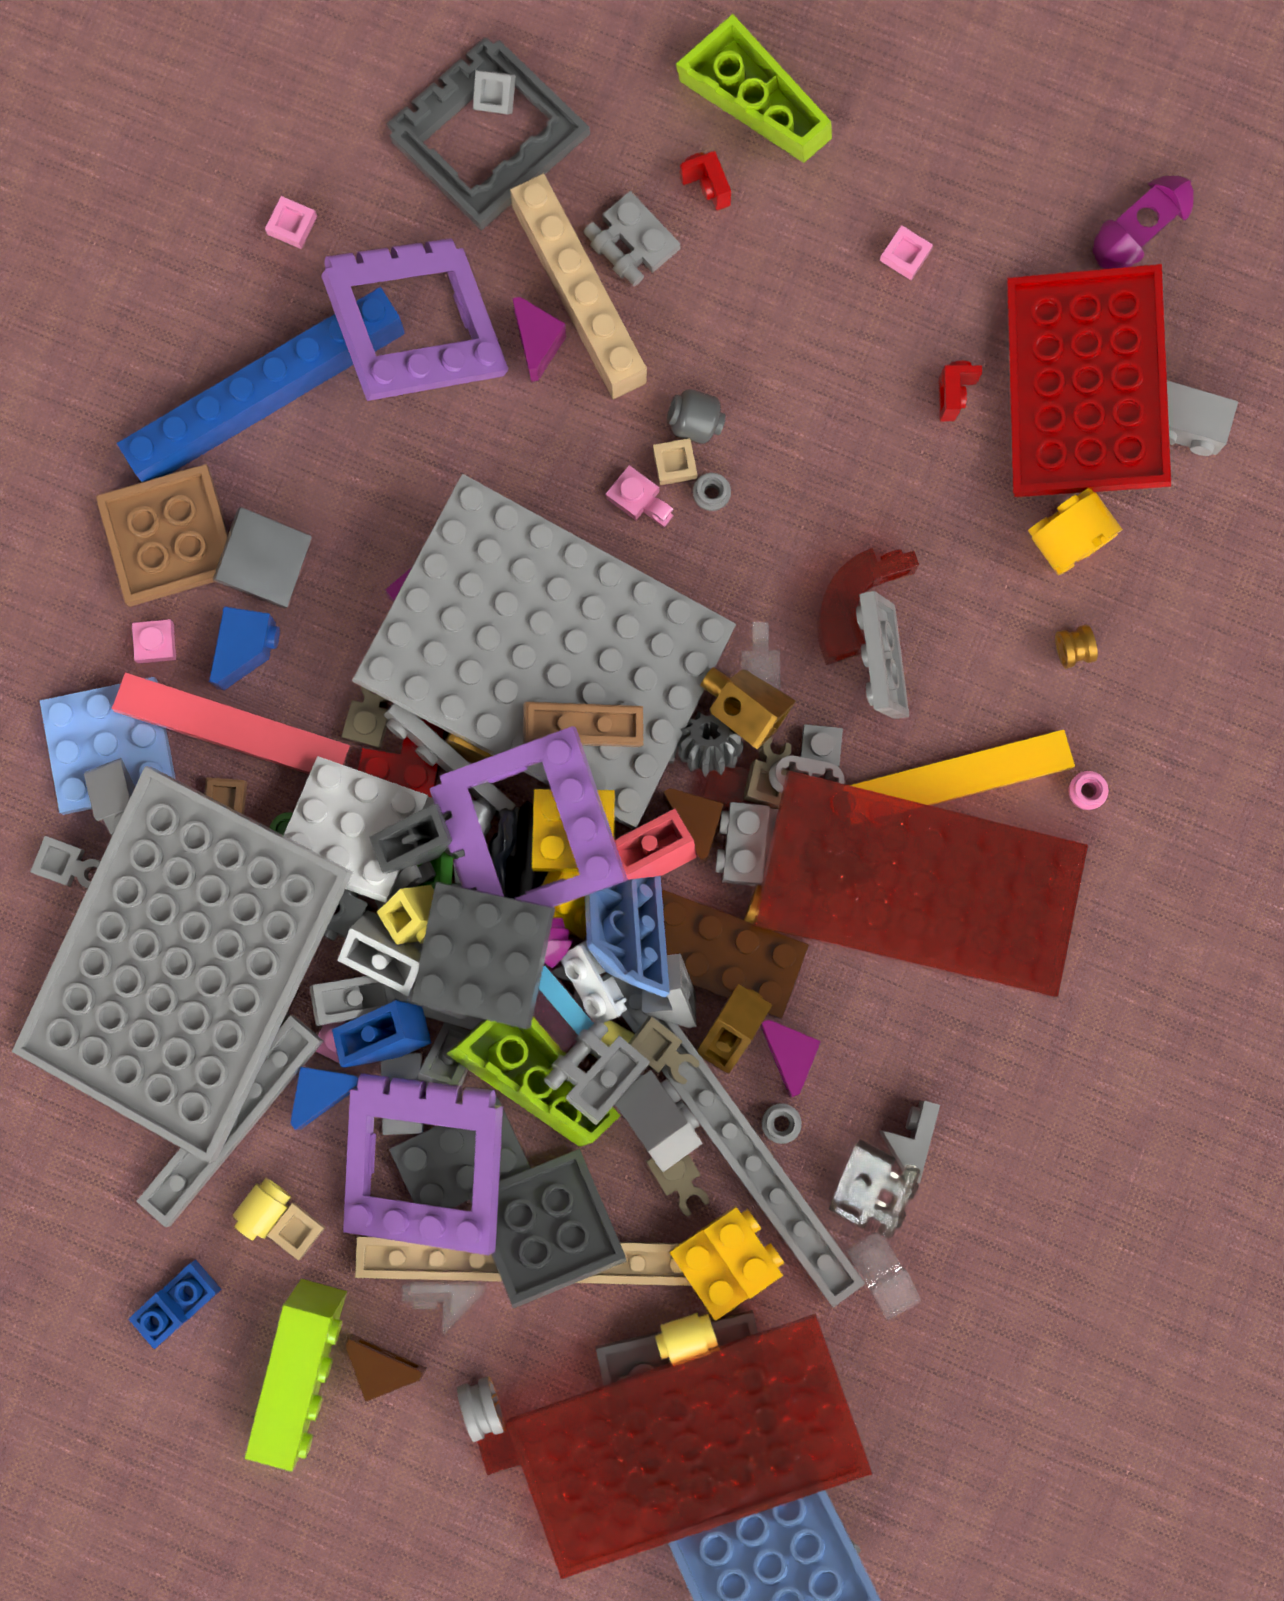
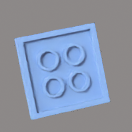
(87, 734)

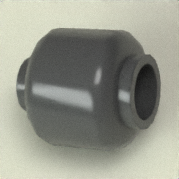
(695, 416)

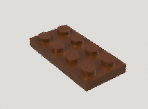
(731, 951)

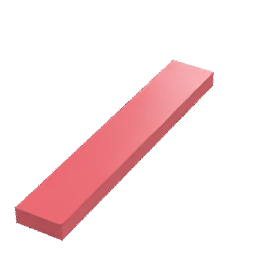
(224, 725)

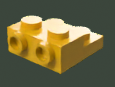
(727, 1261)

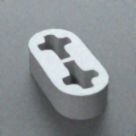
(804, 766)

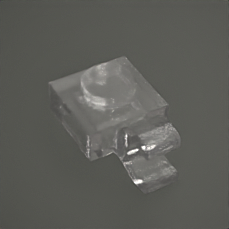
(761, 661)

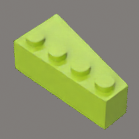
(753, 88)
(516, 1065)
(295, 1374)

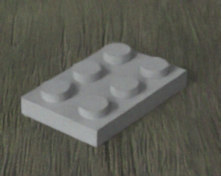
(882, 655)

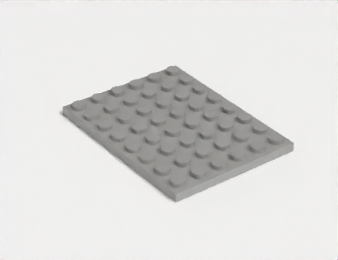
(533, 614)
(181, 963)

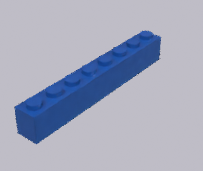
(254, 392)

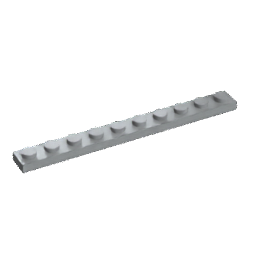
(754, 1164)

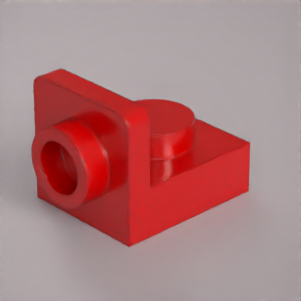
(710, 175)
(951, 393)

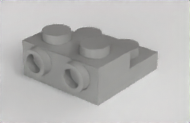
(747, 844)

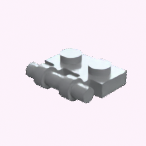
(641, 234)
(608, 1077)

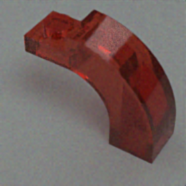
(837, 620)

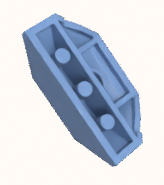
(629, 933)

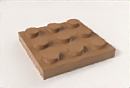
(164, 534)

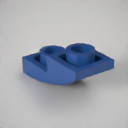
(174, 1304)

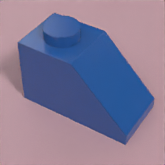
(242, 645)
(382, 1034)

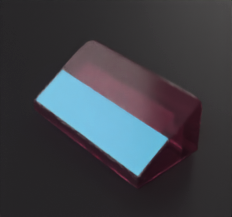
(559, 1011)

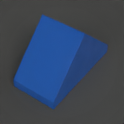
(317, 1093)

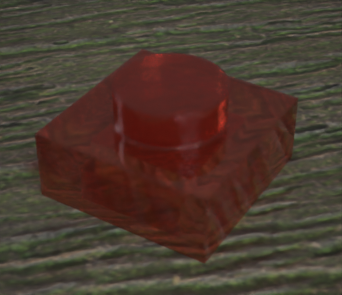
(727, 787)

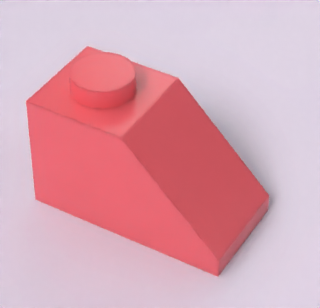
(656, 847)

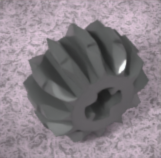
(709, 745)

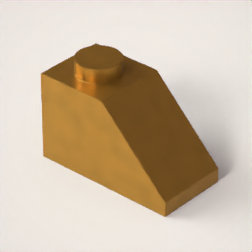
(734, 1028)

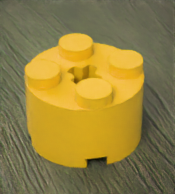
(1074, 531)

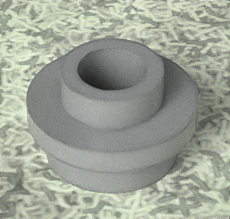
(716, 481)
(794, 1123)

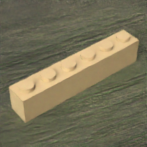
(578, 286)

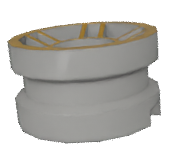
(481, 1409)

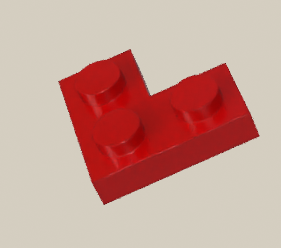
(404, 768)

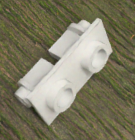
(600, 998)

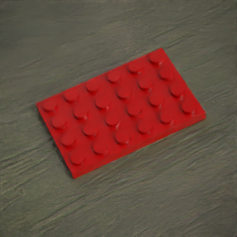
(1088, 381)

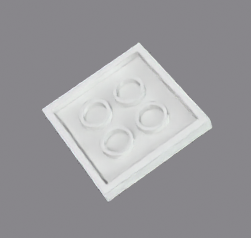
(341, 813)

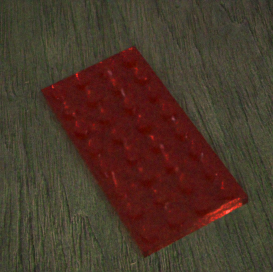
(921, 884)
(689, 1446)

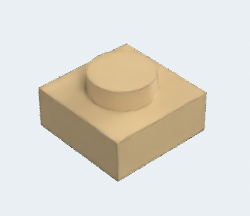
(675, 461)
(296, 1231)

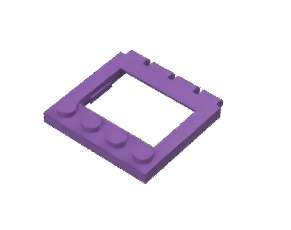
(423, 367)
(576, 802)
(413, 1222)

